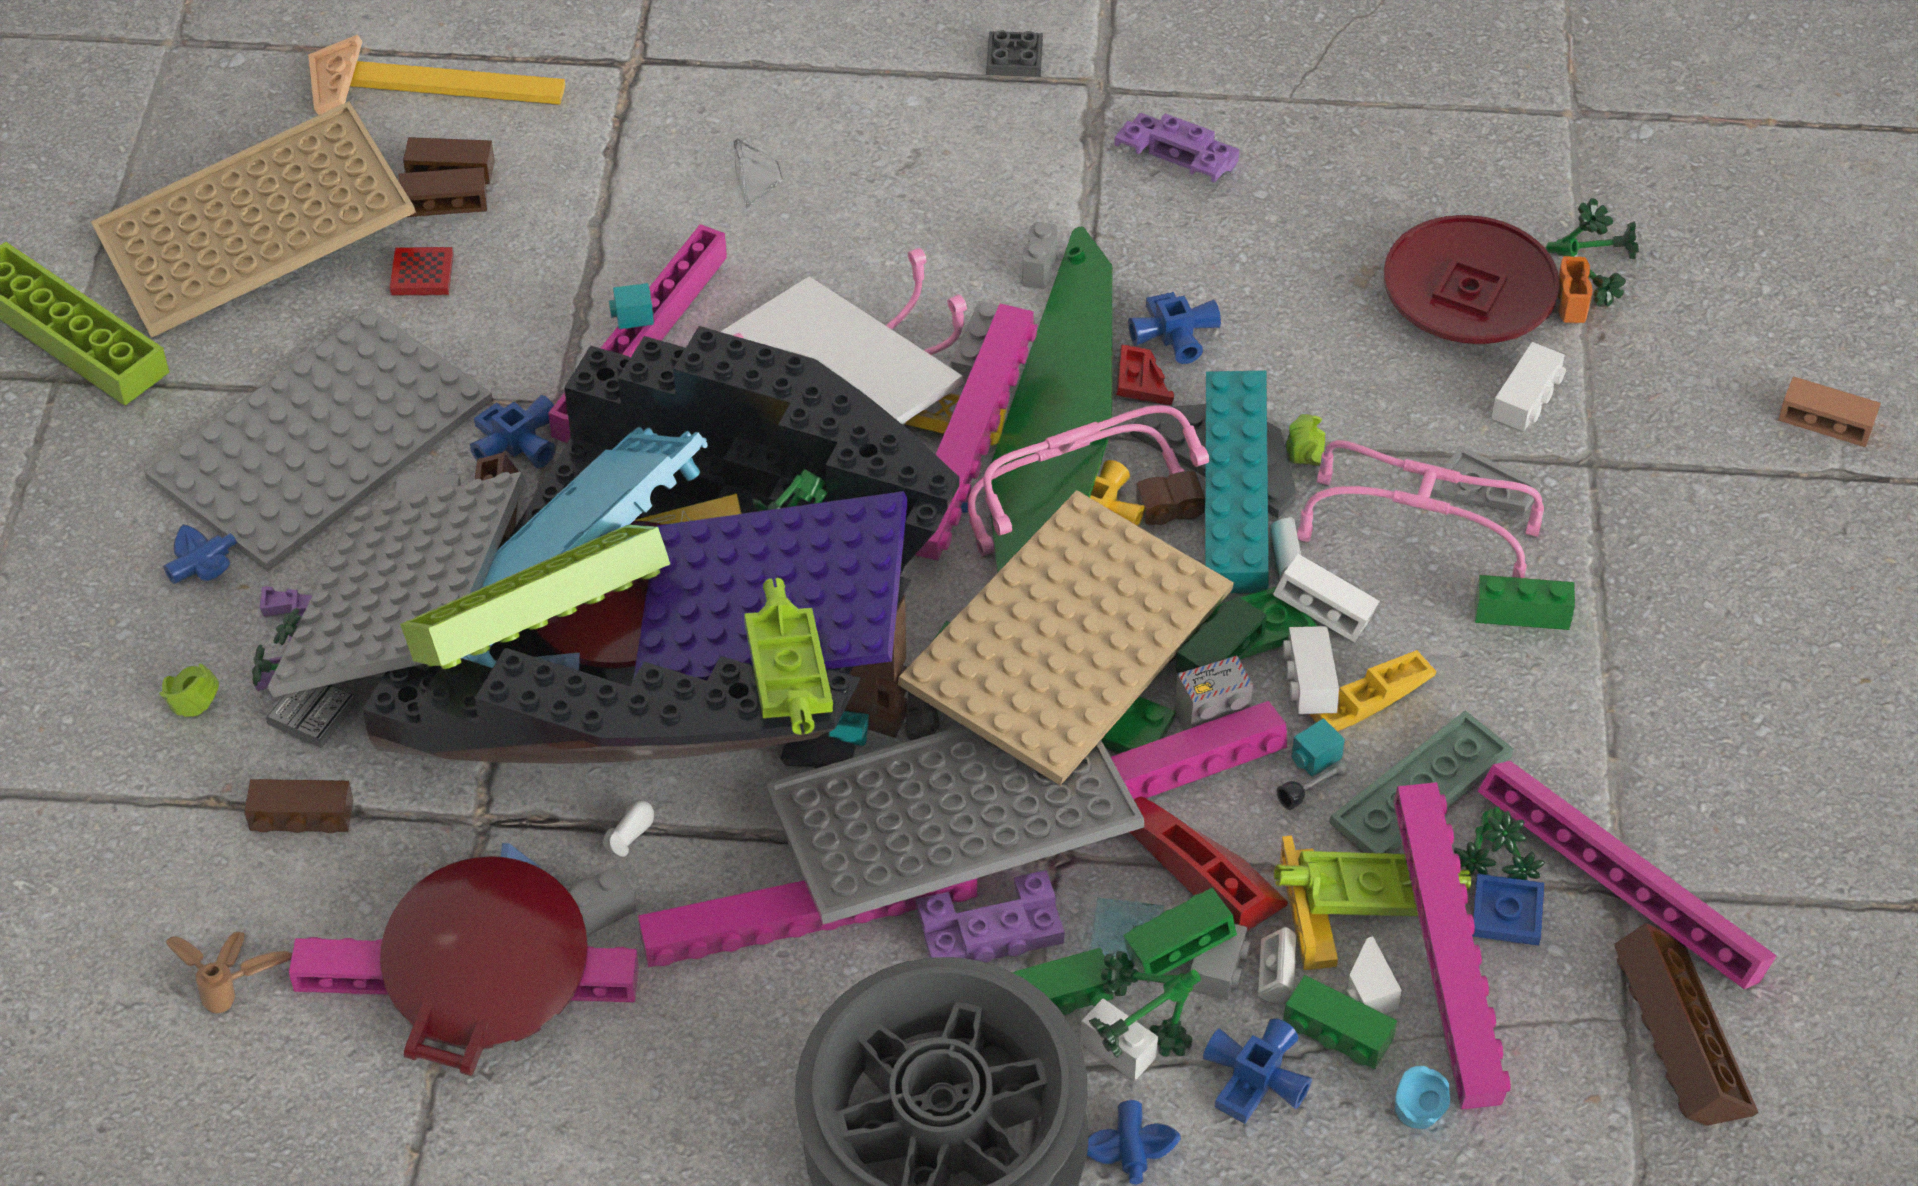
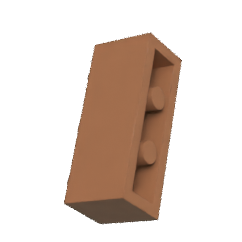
(1829, 411)

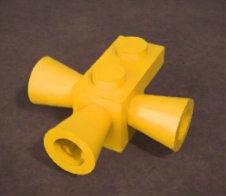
(1110, 480)

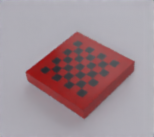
(421, 271)

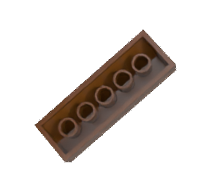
(1684, 1027)

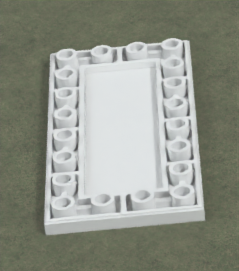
(853, 345)

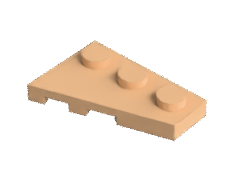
(332, 73)

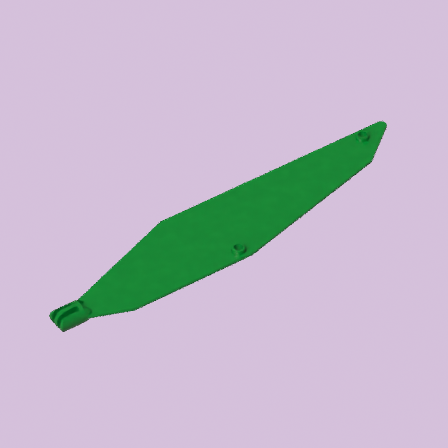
(1059, 390)

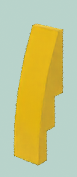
(1378, 689)

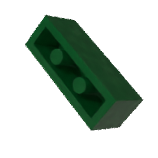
(1227, 635)

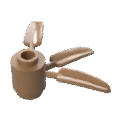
(215, 978)

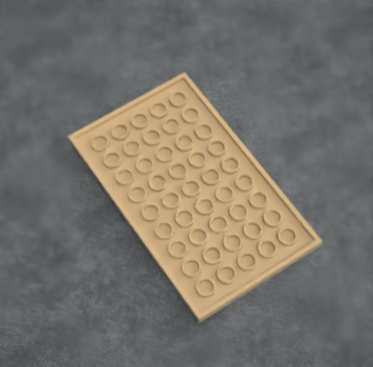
(251, 218)
(1066, 636)

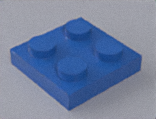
(1508, 909)

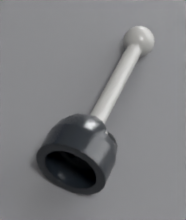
(1292, 793)

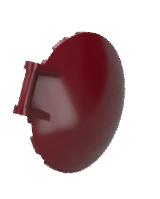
(482, 956)

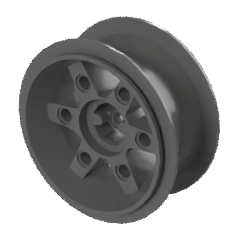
(965, 1006)

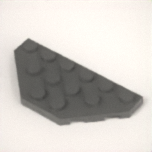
(1280, 480)

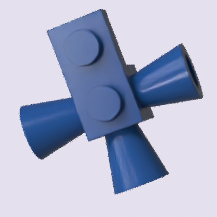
(1174, 323)
(515, 431)
(1256, 1069)

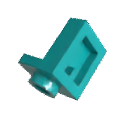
(852, 728)

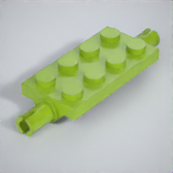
(787, 660)
(1354, 883)

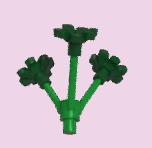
(1593, 220)
(1176, 988)

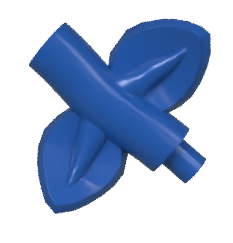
(198, 555)
(1132, 1142)

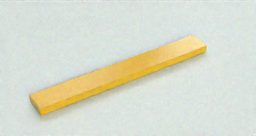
(458, 82)

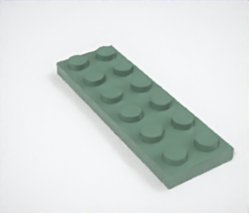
(1452, 757)

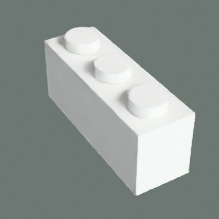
(1529, 387)
(1326, 597)
(1311, 670)

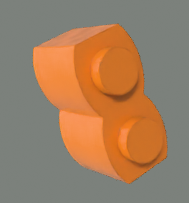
(1574, 289)

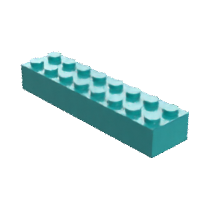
(1237, 478)

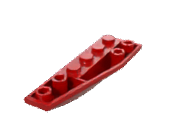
(1206, 864)

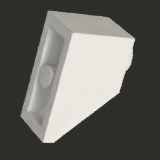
(1373, 980)

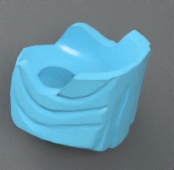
(1422, 1097)

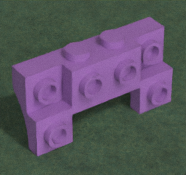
(1179, 143)
(995, 929)

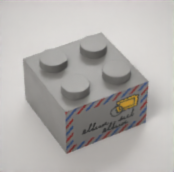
(1212, 692)

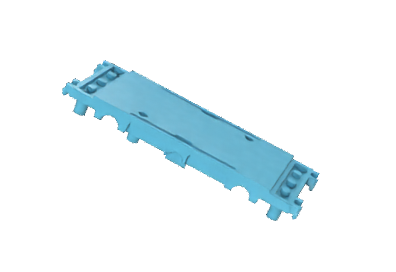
(597, 502)

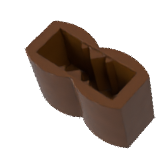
(1170, 497)

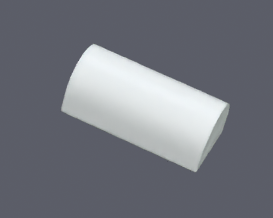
(1284, 543)
(1277, 966)

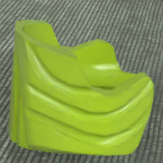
(1305, 440)
(190, 690)

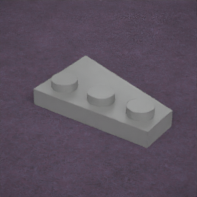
(1475, 465)

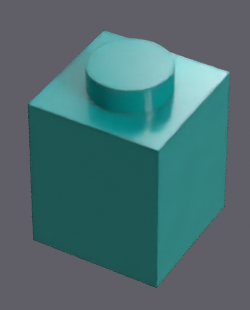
(632, 306)
(1317, 747)

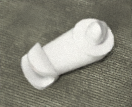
(635, 821)

